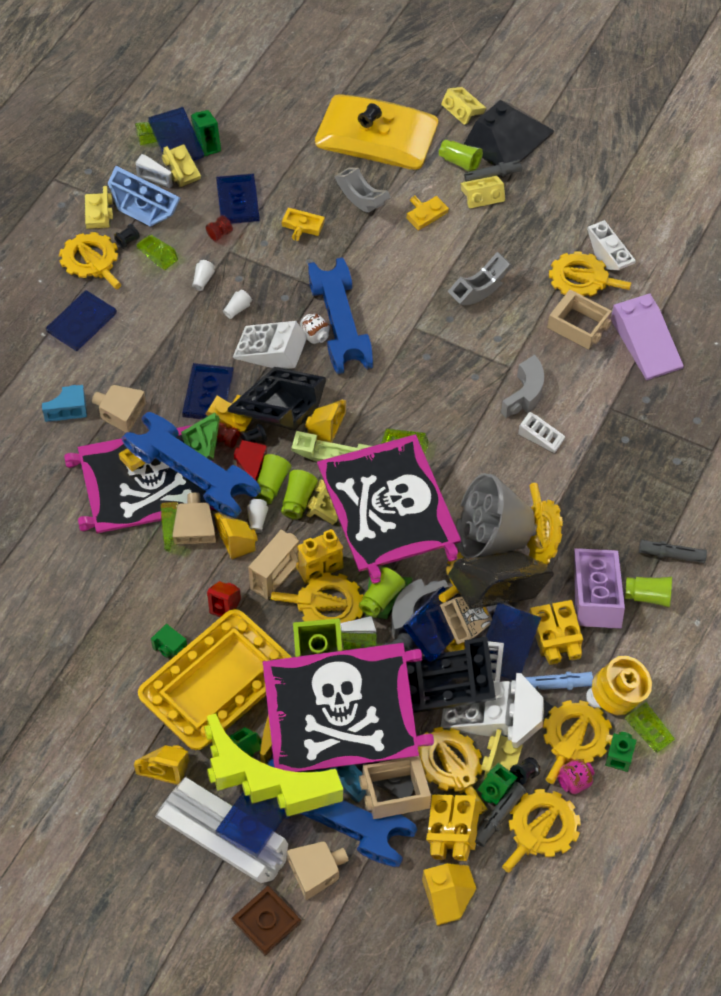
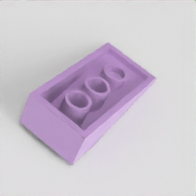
(646, 336)
(598, 588)

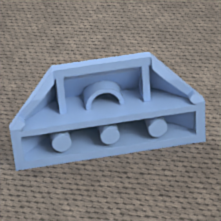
(141, 198)

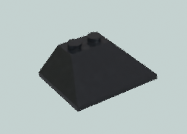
(507, 134)
(281, 398)
(452, 678)

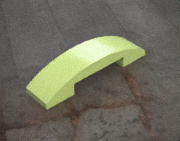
(316, 450)

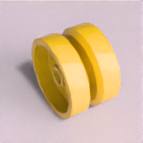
(621, 685)

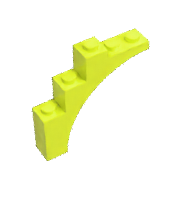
(294, 790)

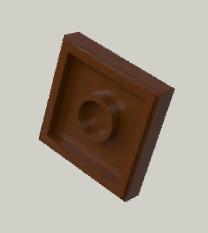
(266, 920)

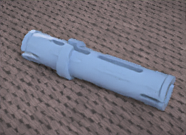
(565, 680)

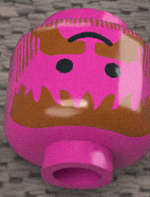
(576, 776)

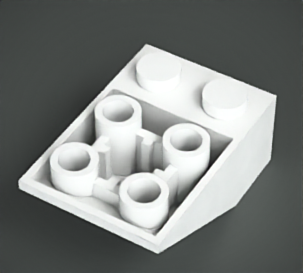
(271, 344)
(482, 717)

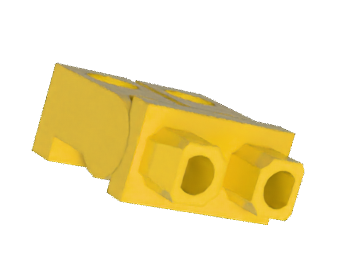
(319, 555)
(558, 631)
(453, 825)

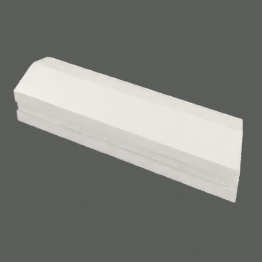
(197, 816)

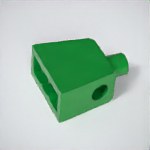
(206, 125)

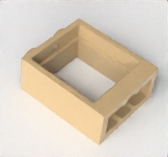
(586, 307)
(274, 564)
(392, 769)

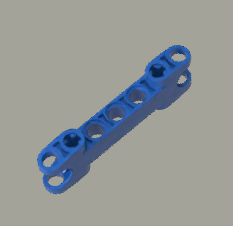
(347, 342)
(218, 483)
(361, 826)

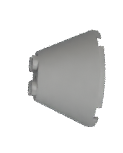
(493, 519)

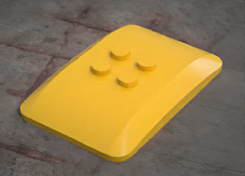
(396, 138)
(210, 676)

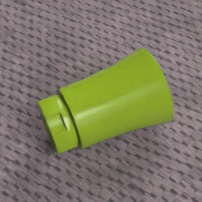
(461, 155)
(271, 476)
(298, 493)
(649, 590)
(381, 593)

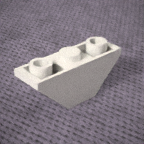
(609, 247)
(526, 711)

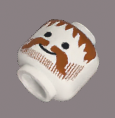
(315, 328)

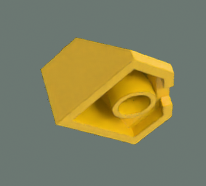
(326, 420)
(235, 535)
(164, 764)
(448, 891)

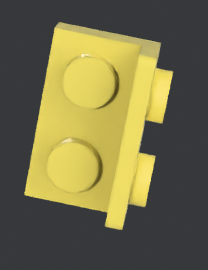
(462, 104)
(181, 165)
(483, 191)
(97, 209)
(322, 504)
(501, 752)

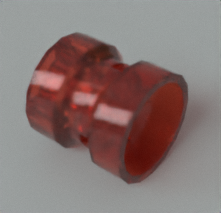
(219, 228)
(227, 435)

